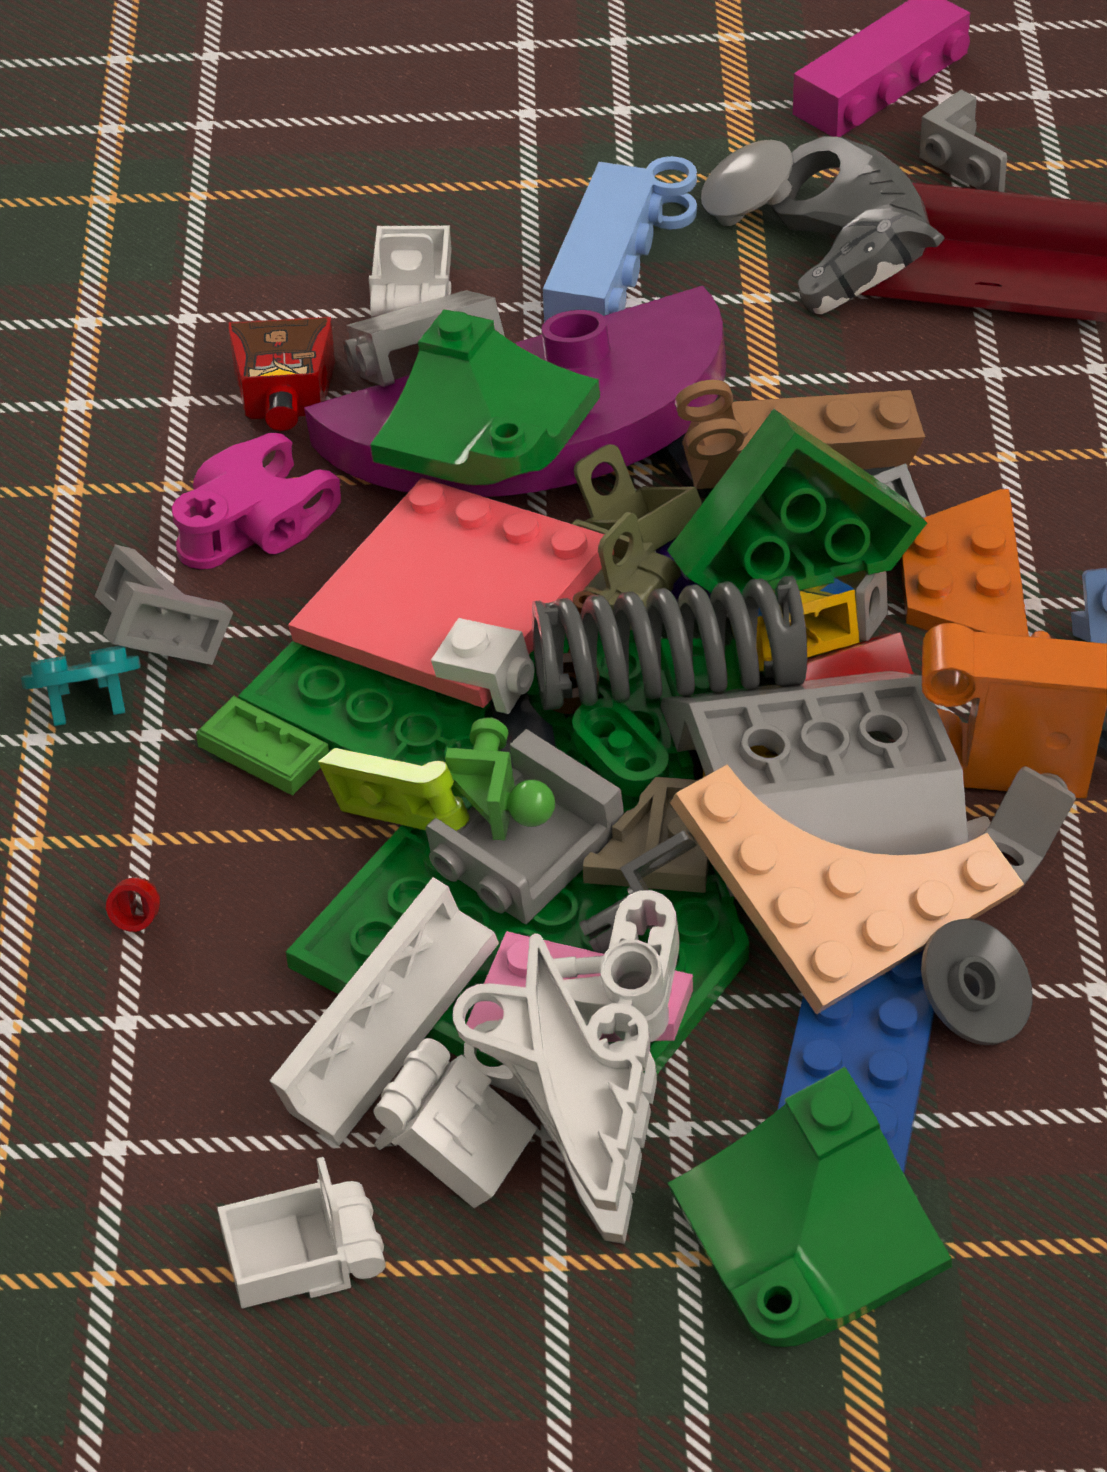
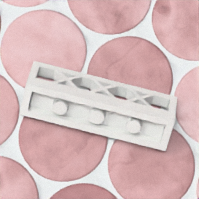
(383, 1013)

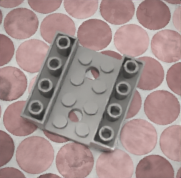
(828, 767)

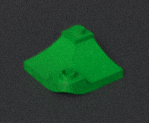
(481, 406)
(811, 1215)

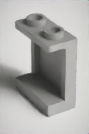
(379, 335)
(538, 860)

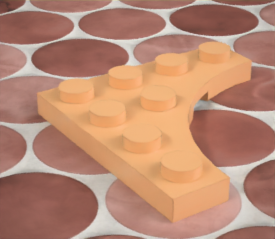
(831, 909)

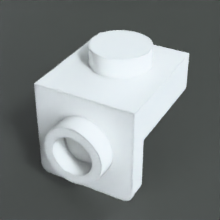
(487, 659)

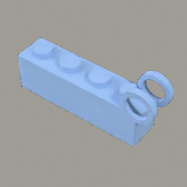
(612, 233)

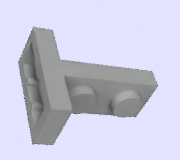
(155, 614)

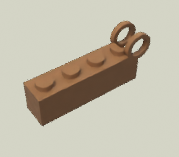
(862, 427)

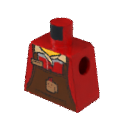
(282, 367)

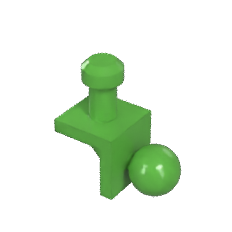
(487, 781)

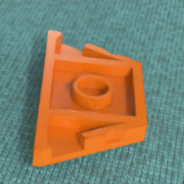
(966, 569)

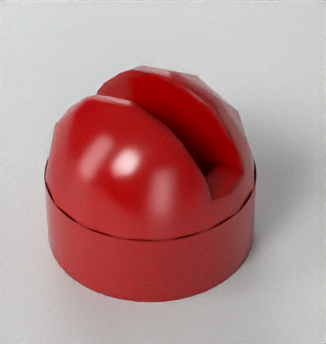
(122, 904)

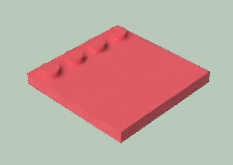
(441, 561)

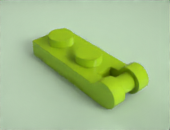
(393, 789)

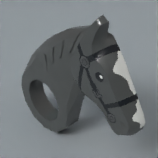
(871, 210)

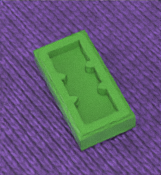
(262, 745)

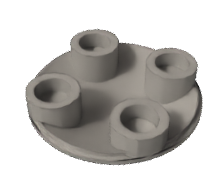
(748, 181)

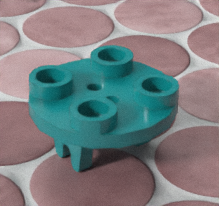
(56, 675)

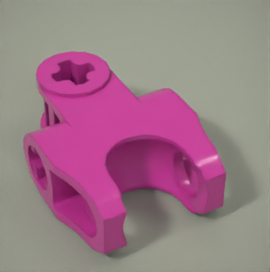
(248, 504)

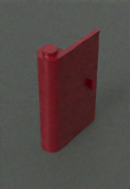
(1009, 254)

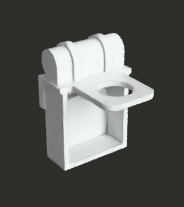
(409, 267)
(452, 1122)
(301, 1240)

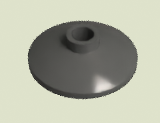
(976, 982)

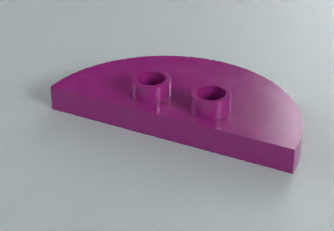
(641, 367)

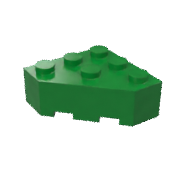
(794, 512)

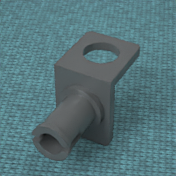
(634, 874)

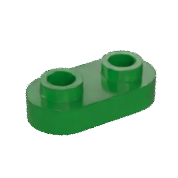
(630, 752)

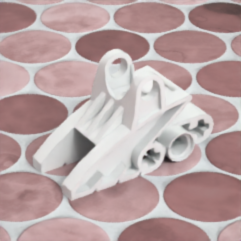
(552, 1052)

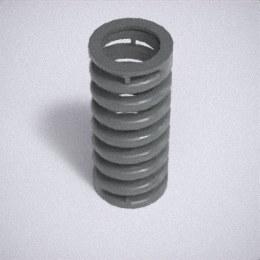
(562, 617)

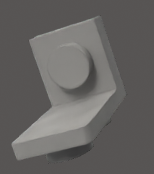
(951, 144)

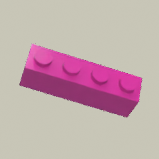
(880, 64)

